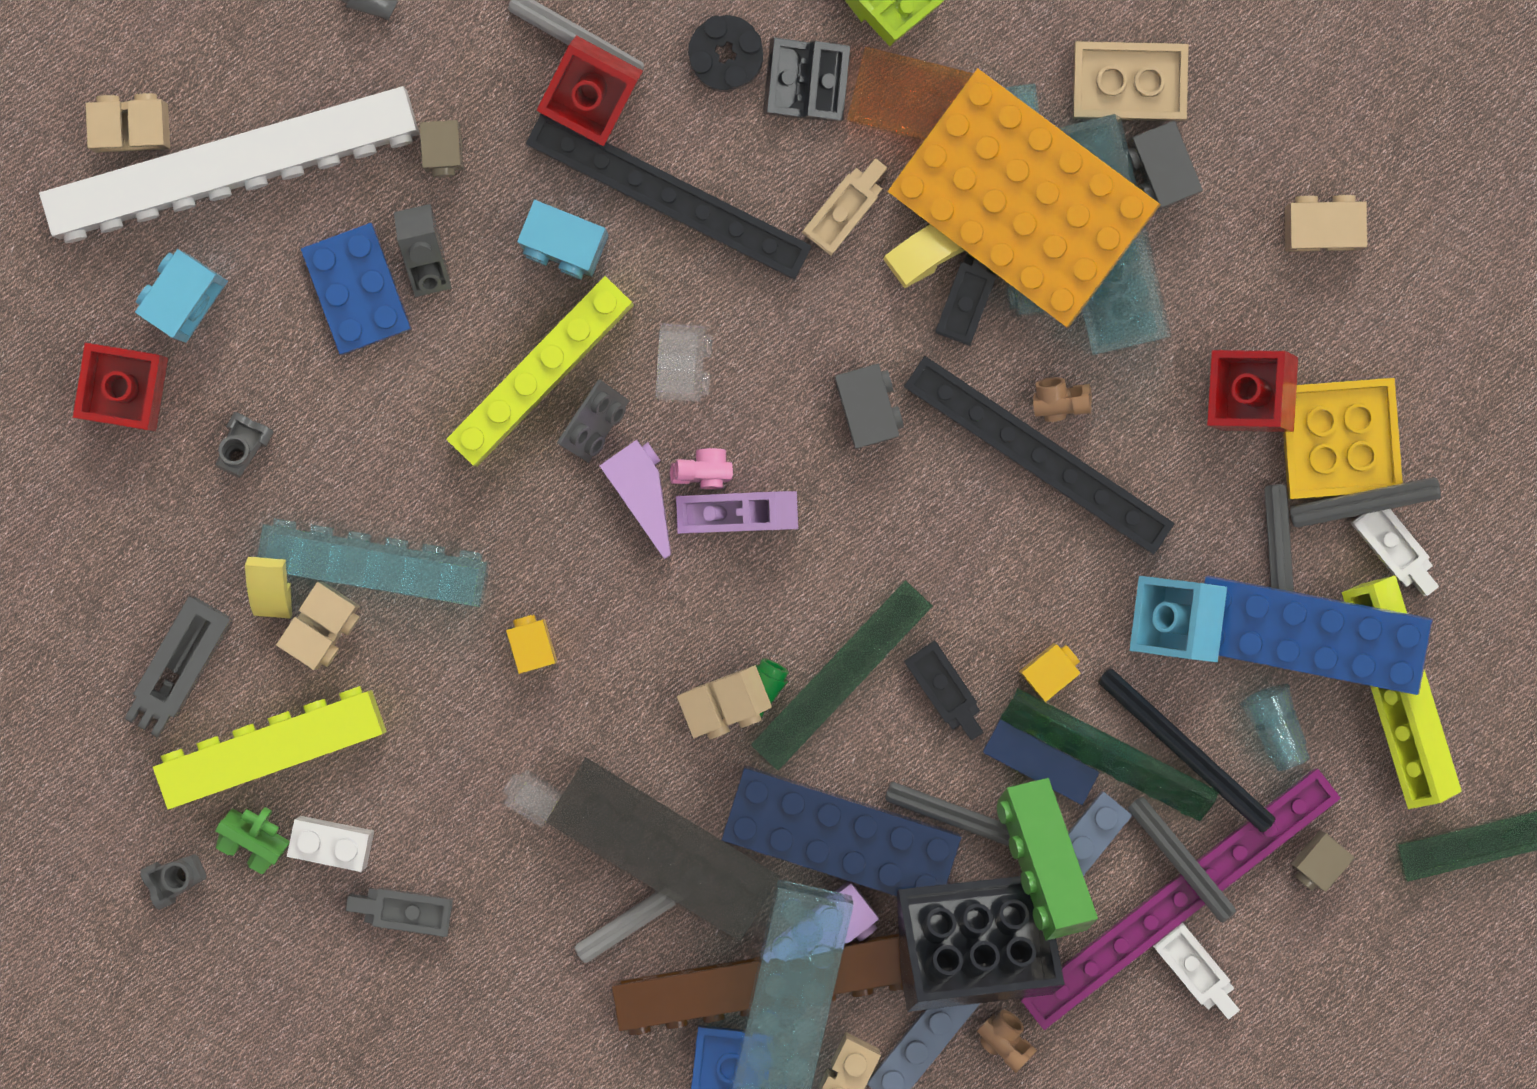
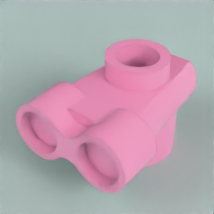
(708, 469)

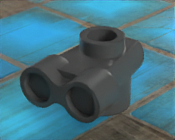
(245, 437)
(167, 880)

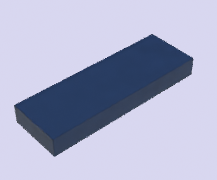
(1040, 761)

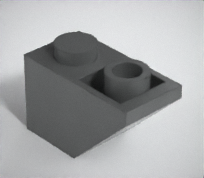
(422, 250)

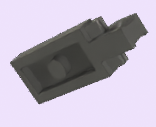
(403, 910)

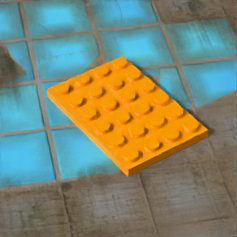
(1023, 198)

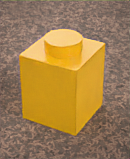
(531, 644)
(1051, 671)

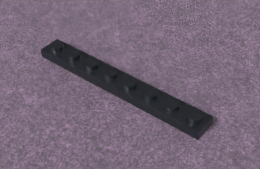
(671, 197)
(1039, 455)

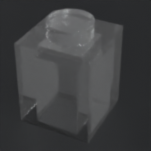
(531, 797)

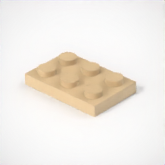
(1130, 80)

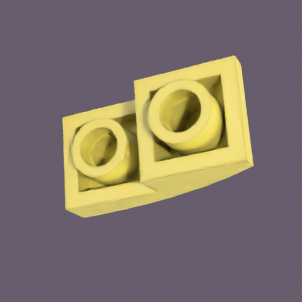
(920, 255)
(268, 587)

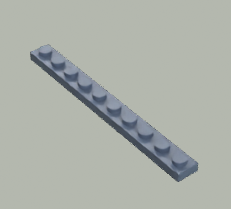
(938, 1026)

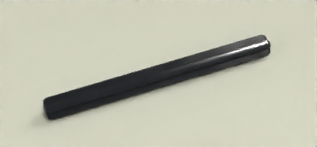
(1186, 750)

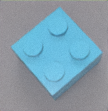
(562, 239)
(180, 295)
(1178, 618)

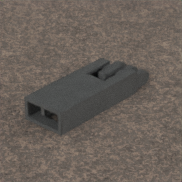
(185, 652)

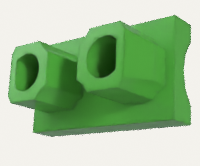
(254, 834)

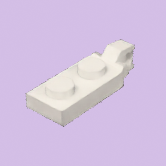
(1396, 549)
(1197, 969)

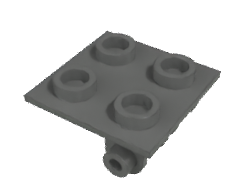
(593, 421)

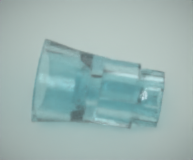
(1277, 726)

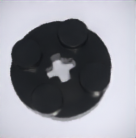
(717, 33)

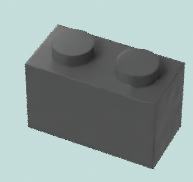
(1164, 165)
(868, 405)

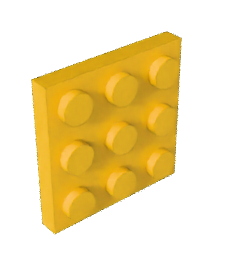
(1343, 439)

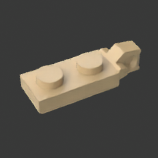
(845, 208)

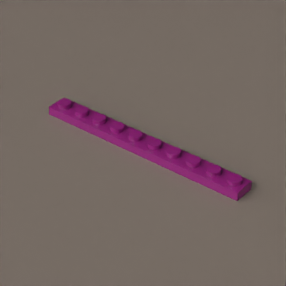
(1179, 901)

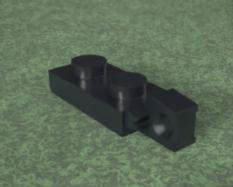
(966, 301)
(945, 688)

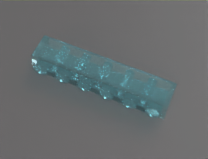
(376, 565)

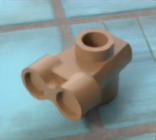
(1055, 400)
(1002, 1037)

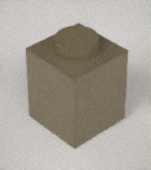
(441, 147)
(1321, 862)

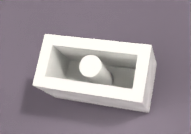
(330, 843)

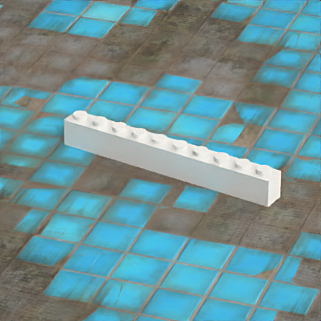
(230, 164)

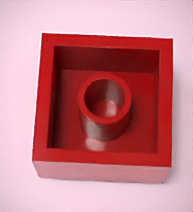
(589, 90)
(120, 387)
(1252, 391)

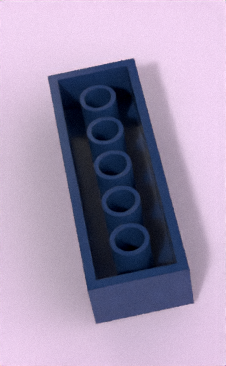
(837, 834)

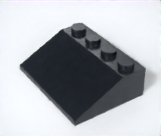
(973, 945)

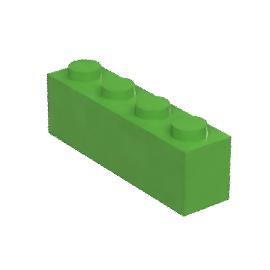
(1046, 859)

